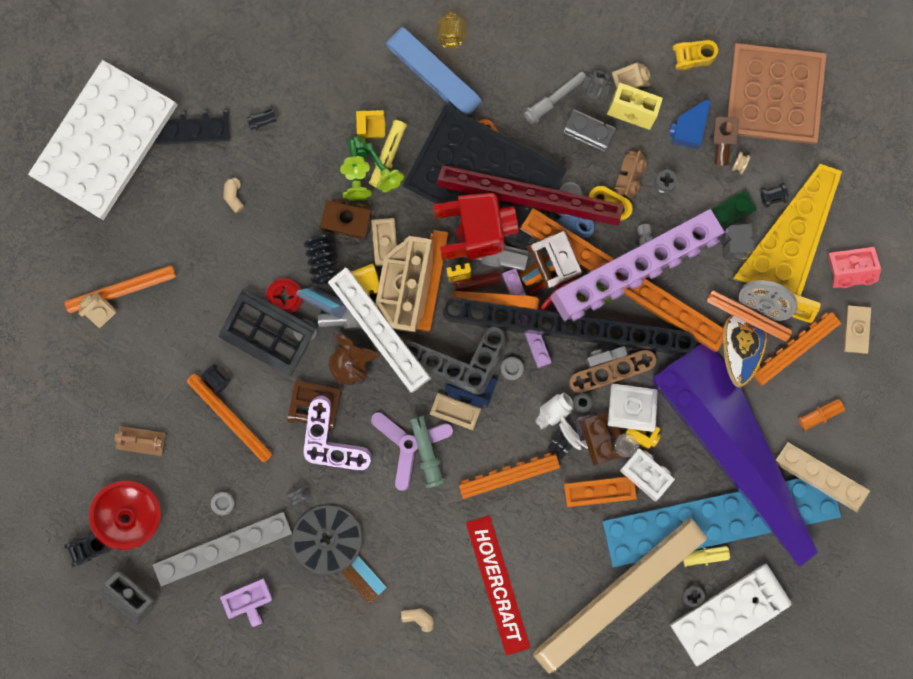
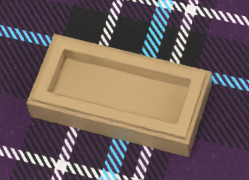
(455, 411)

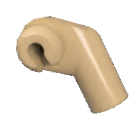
(229, 195)
(420, 617)

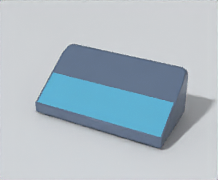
(323, 301)

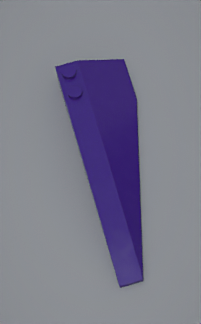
(727, 429)

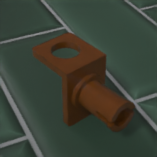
(724, 141)

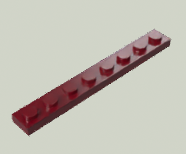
(531, 195)

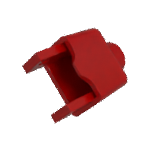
(480, 228)

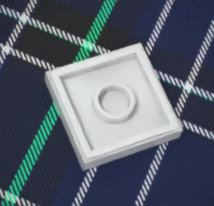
(632, 407)

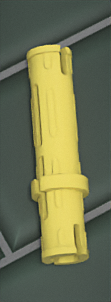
(396, 131)

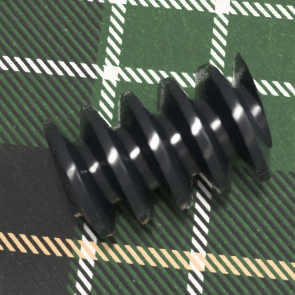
(320, 259)

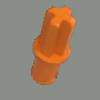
(821, 414)

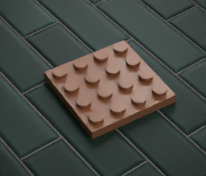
(776, 93)

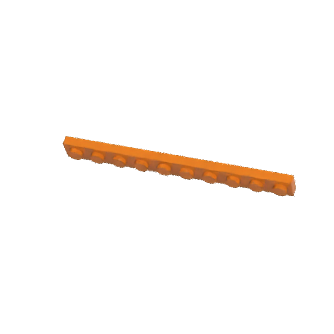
(646, 294)

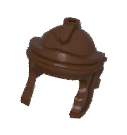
(348, 361)

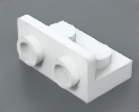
(647, 474)

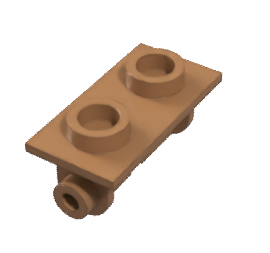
(634, 165)
(140, 440)

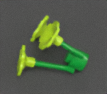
(356, 168)

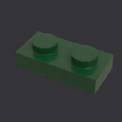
(734, 209)

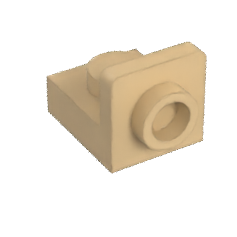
(633, 75)
(96, 309)

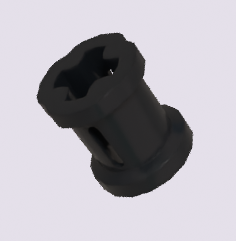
(774, 195)
(215, 379)

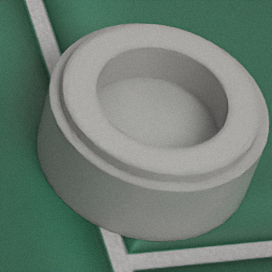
(512, 368)
(222, 503)

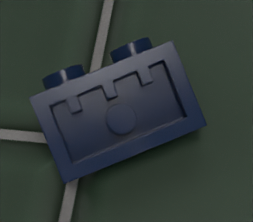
(475, 400)

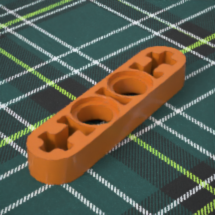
(504, 299)

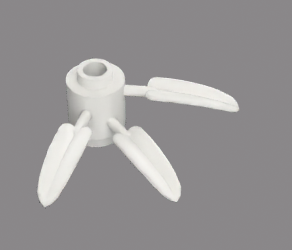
(555, 411)

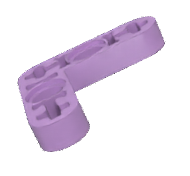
(321, 443)

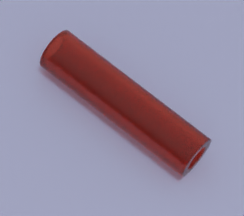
(477, 282)

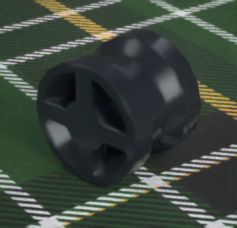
(560, 445)

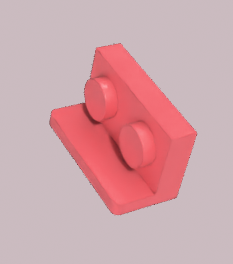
(854, 267)

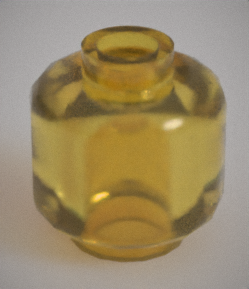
(451, 31)

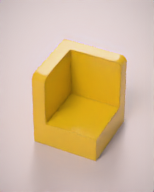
(370, 124)

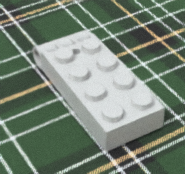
(731, 614)

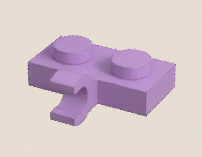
(247, 600)

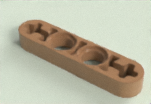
(613, 374)

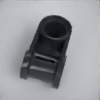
(84, 550)

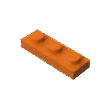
(599, 491)

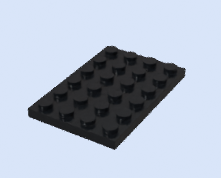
(474, 147)

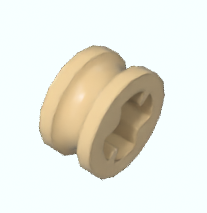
(741, 163)

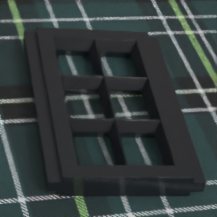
(258, 351)

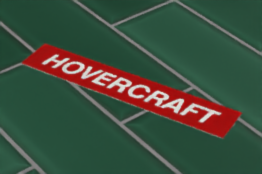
(497, 585)

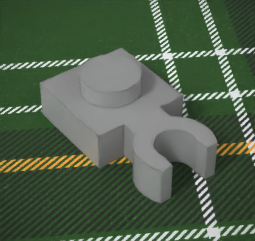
(600, 357)

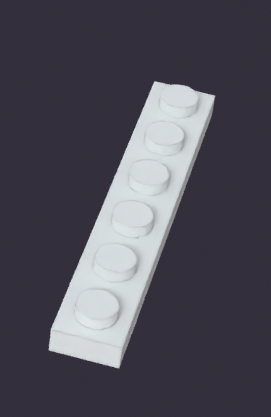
(379, 330)

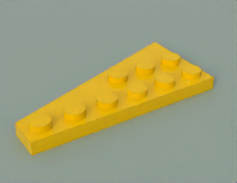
(791, 243)

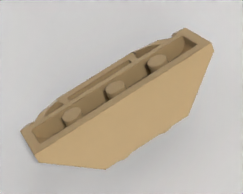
(406, 283)

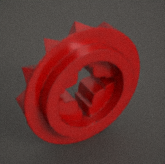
(277, 288)

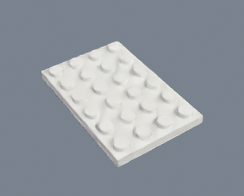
(103, 139)

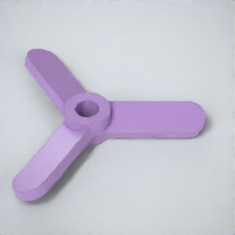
(399, 437)

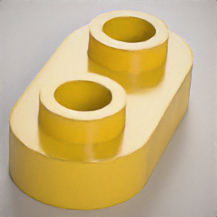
(611, 196)

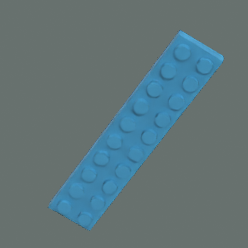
(719, 517)

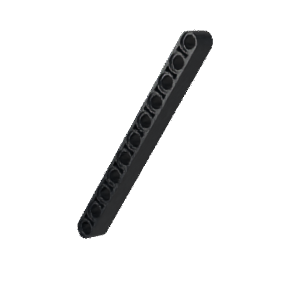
(580, 327)

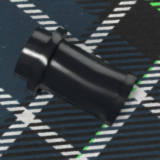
(261, 119)

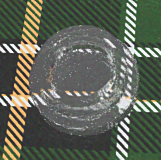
(626, 445)

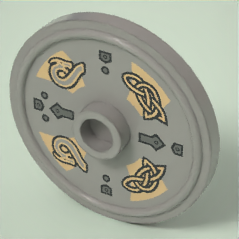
(768, 299)

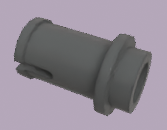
(585, 397)

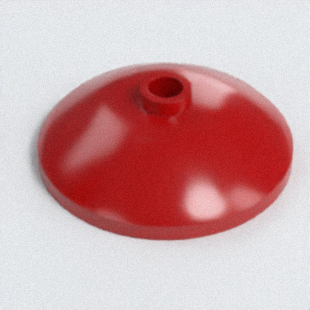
(120, 501)

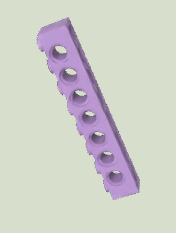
(704, 225)

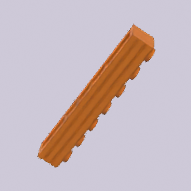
(439, 239)
(796, 348)
(509, 475)

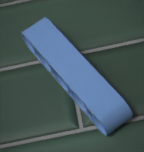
(433, 72)

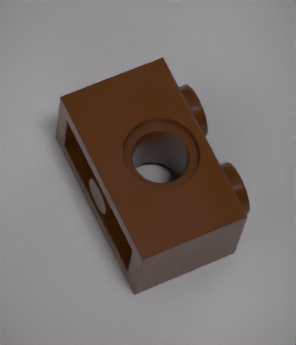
(357, 228)

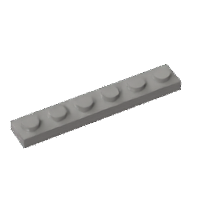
(222, 549)

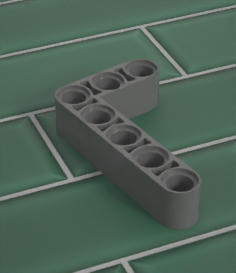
(467, 372)

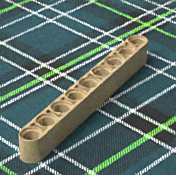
(619, 595)

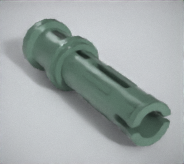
(429, 463)

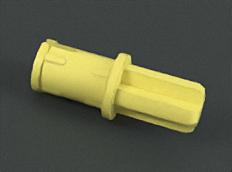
(707, 556)

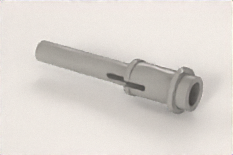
(545, 104)

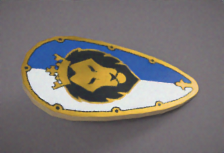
(743, 349)

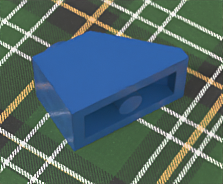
(690, 126)

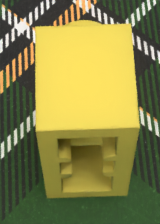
(634, 106)

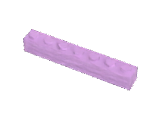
(534, 341)

